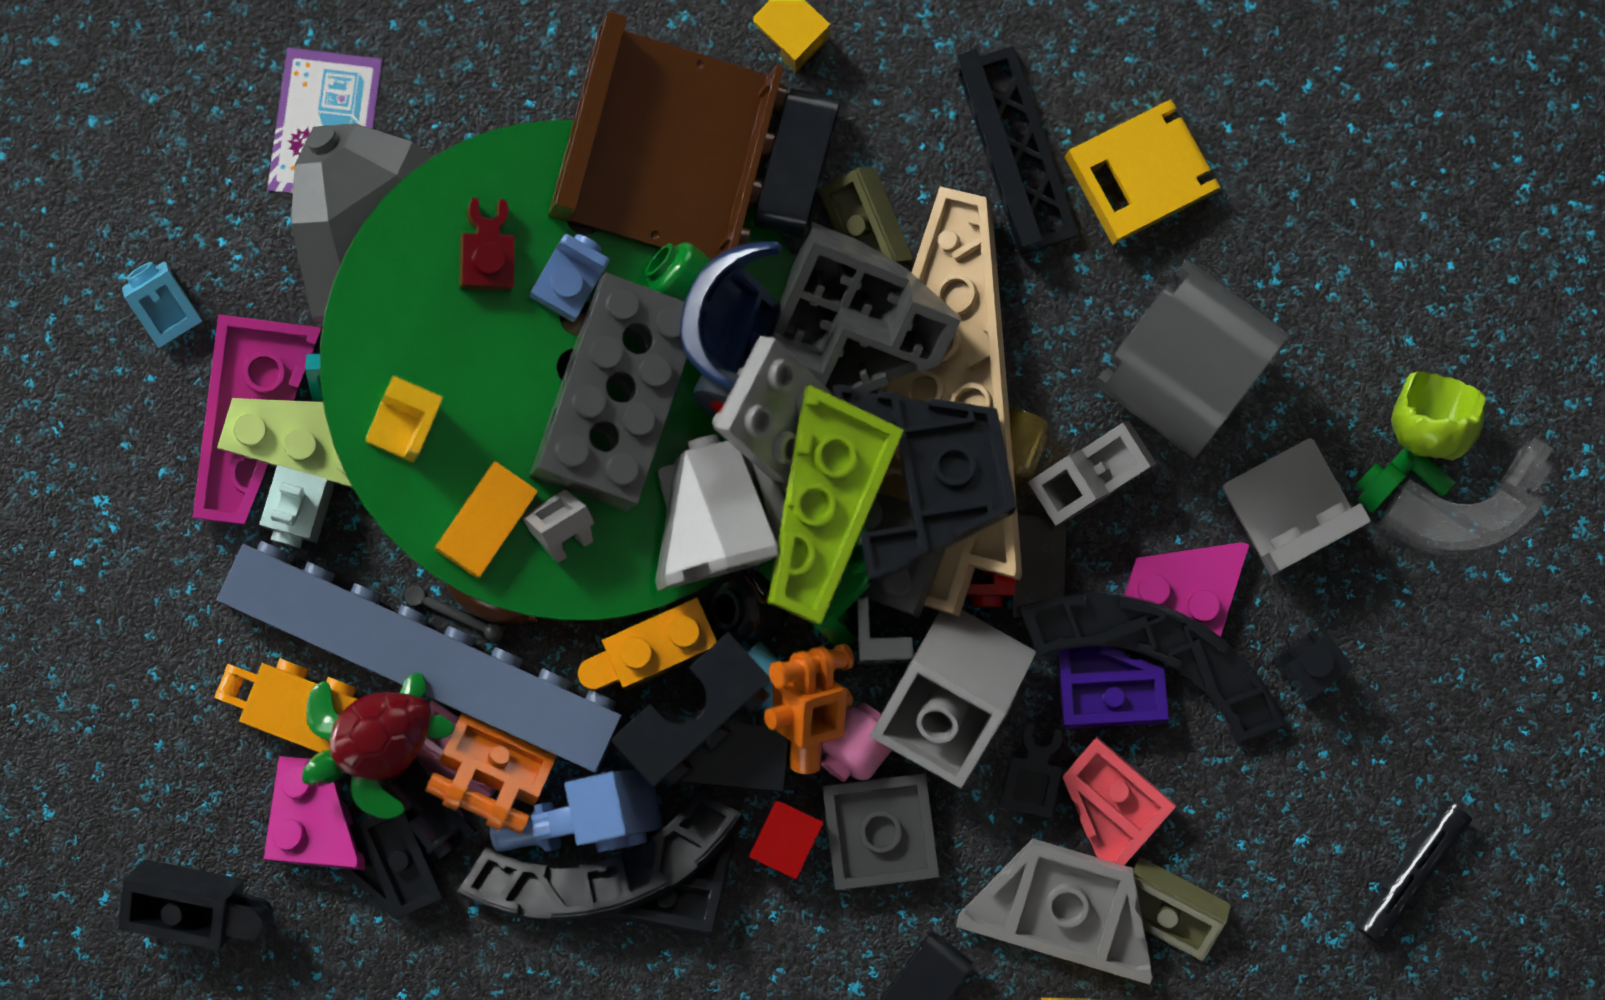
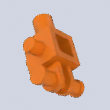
(809, 703)

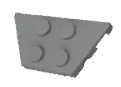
(1066, 909)

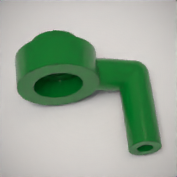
(1381, 482)

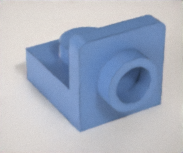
(570, 275)

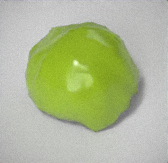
(1438, 416)

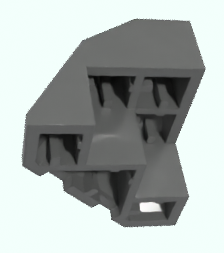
(335, 189)
(859, 314)

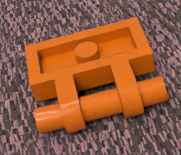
(497, 761)

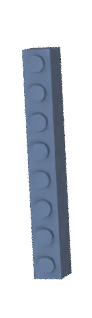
(402, 645)

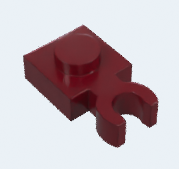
(486, 255)

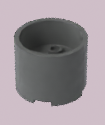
(1191, 359)

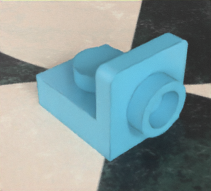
(159, 302)

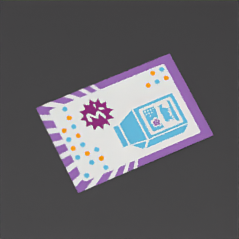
(319, 92)

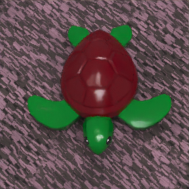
(371, 740)

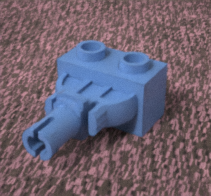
(603, 809)

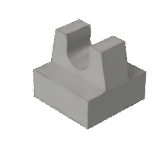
(558, 521)

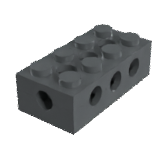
(584, 406)

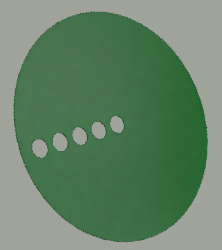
(496, 368)

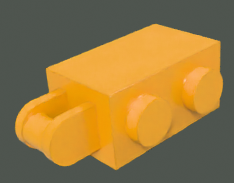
(650, 649)
(280, 700)

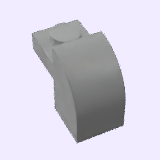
(1092, 473)

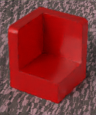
(786, 839)

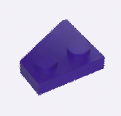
(1109, 689)

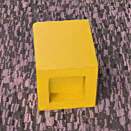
(794, 29)
(403, 419)

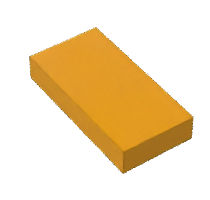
(486, 519)

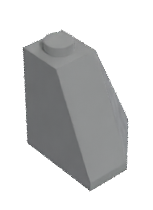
(712, 517)

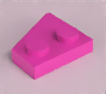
(1191, 581)
(309, 822)

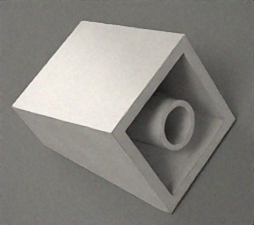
(953, 695)

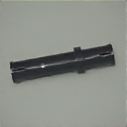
(1377, 923)

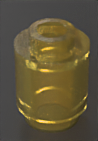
(1028, 443)

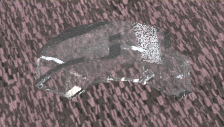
(1446, 528)

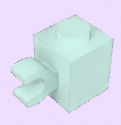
(296, 506)

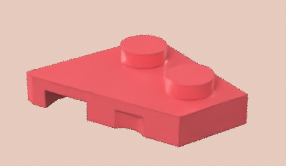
(1114, 802)

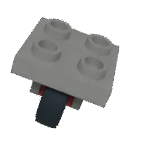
(762, 407)

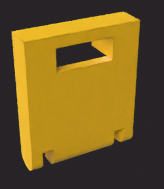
(1152, 165)

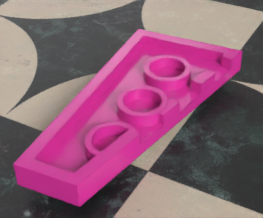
(249, 363)

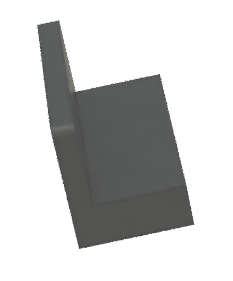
(881, 650)

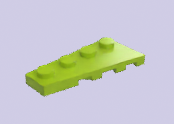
(829, 492)

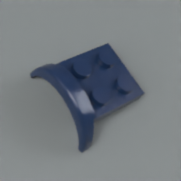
(727, 312)

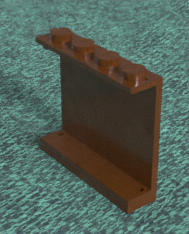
(666, 143)

